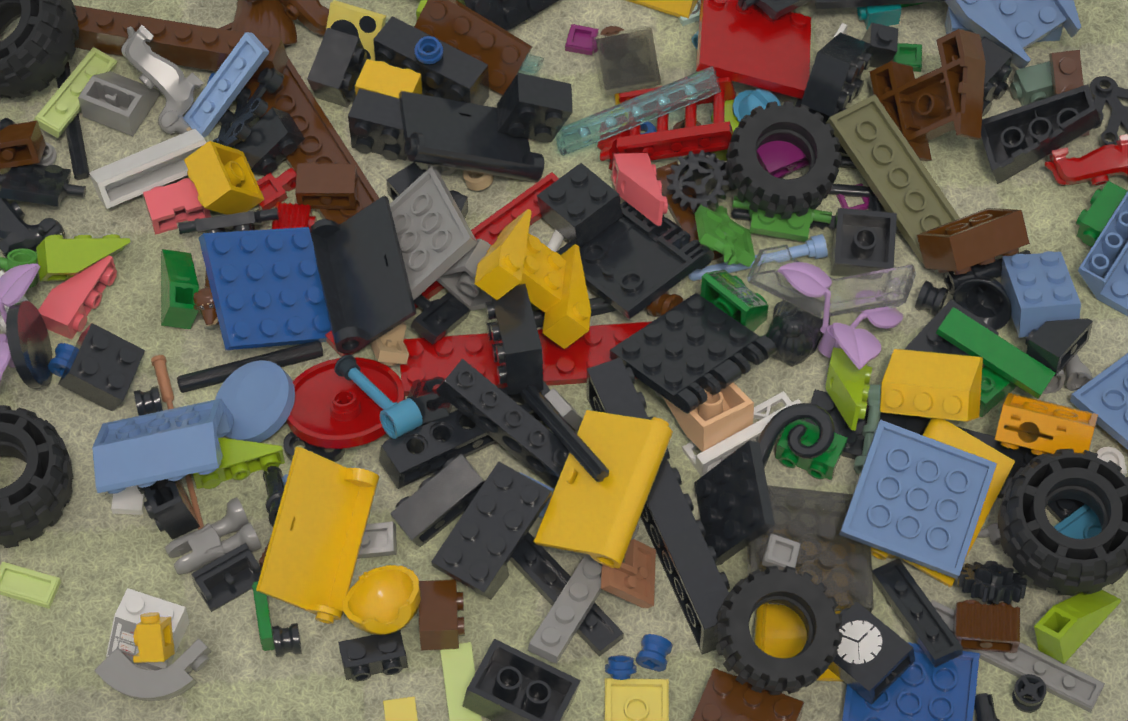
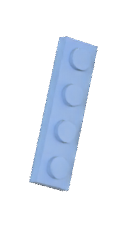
(226, 84)

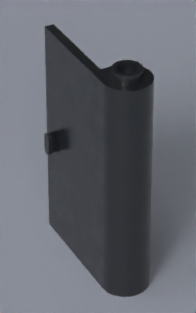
(464, 138)
(362, 276)

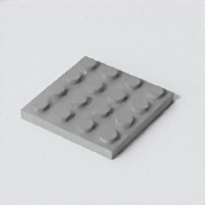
(429, 230)

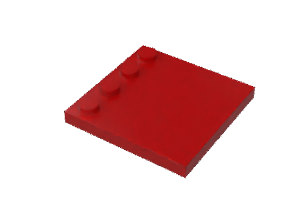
(755, 47)

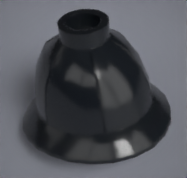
(985, 300)

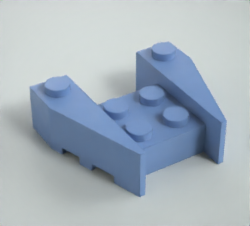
(1016, 22)

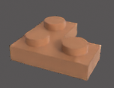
(635, 577)

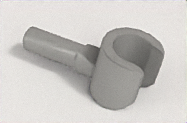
(992, 532)

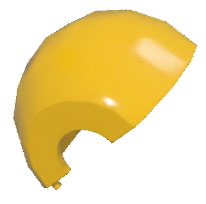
(383, 600)

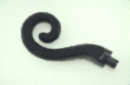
(790, 414)

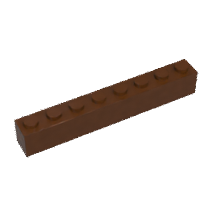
(175, 41)

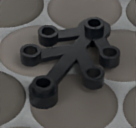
(1111, 97)
(247, 111)

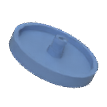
(259, 400)

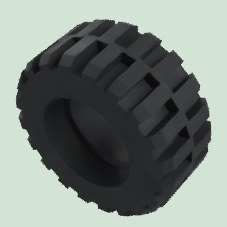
(795, 127)
(807, 601)

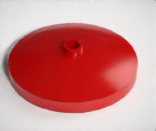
(336, 410)

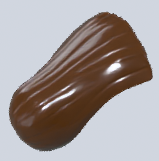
(265, 19)

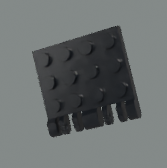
(638, 260)
(692, 352)

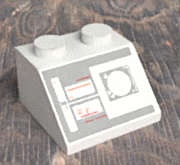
(128, 616)

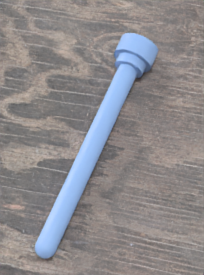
(814, 247)

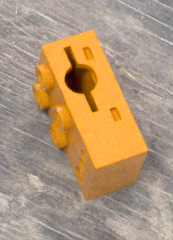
(1044, 426)

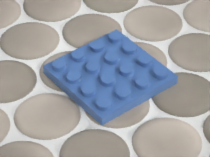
(918, 499)

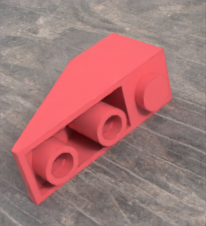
(637, 184)
(70, 302)

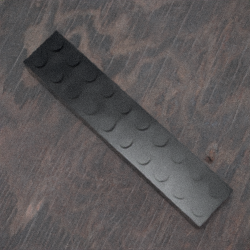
(668, 514)

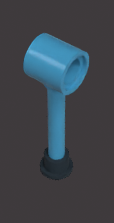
(396, 417)

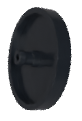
(29, 344)

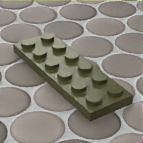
(892, 169)

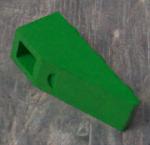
(177, 289)

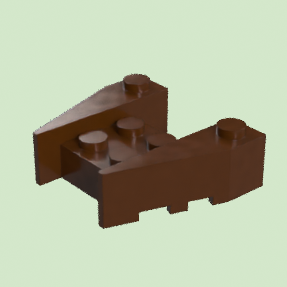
(940, 99)

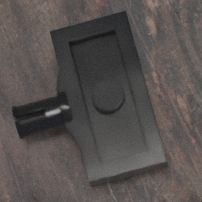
(438, 316)

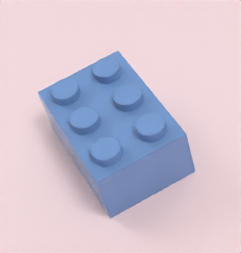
(1039, 290)

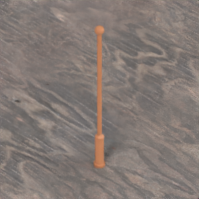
(159, 364)

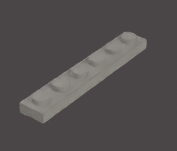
(569, 610)

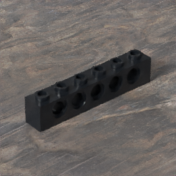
(505, 421)
(432, 454)

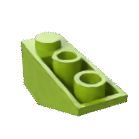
(67, 257)
(848, 387)
(239, 461)
(1072, 622)

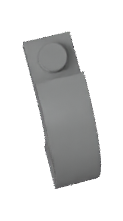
(153, 685)

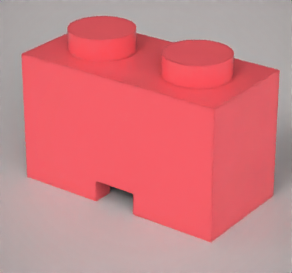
(173, 204)

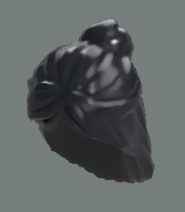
(794, 333)

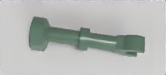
(872, 421)

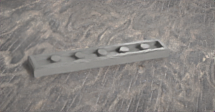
(1058, 677)

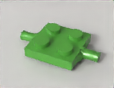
(794, 228)
(724, 235)

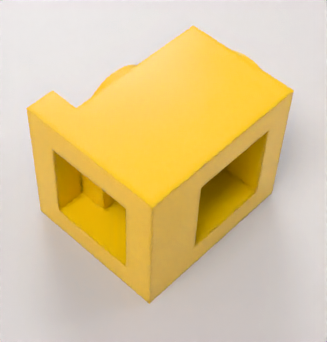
(153, 638)

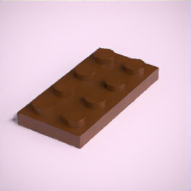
(477, 37)

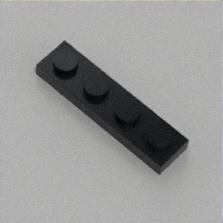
(917, 612)

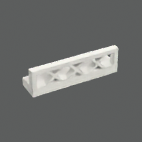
(714, 455)

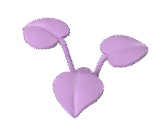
(12, 288)
(856, 343)

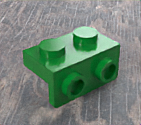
(818, 467)

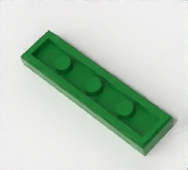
(996, 352)

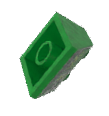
(734, 298)

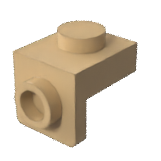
(390, 347)

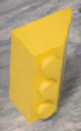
(932, 385)

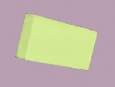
(28, 585)

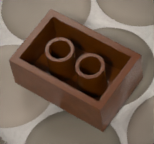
(973, 240)
(731, 701)

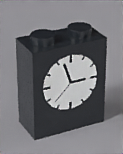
(869, 653)

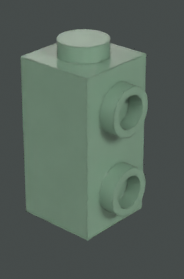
(1032, 83)

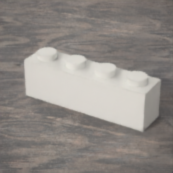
(145, 169)

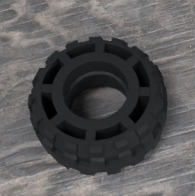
(37, 46)
(45, 483)
(1046, 553)

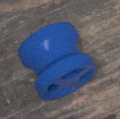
(63, 353)
(654, 652)

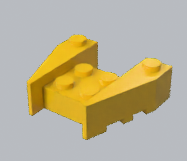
(552, 280)

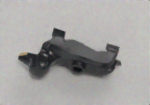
(18, 234)

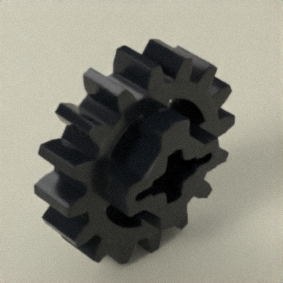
(686, 185)
(992, 583)

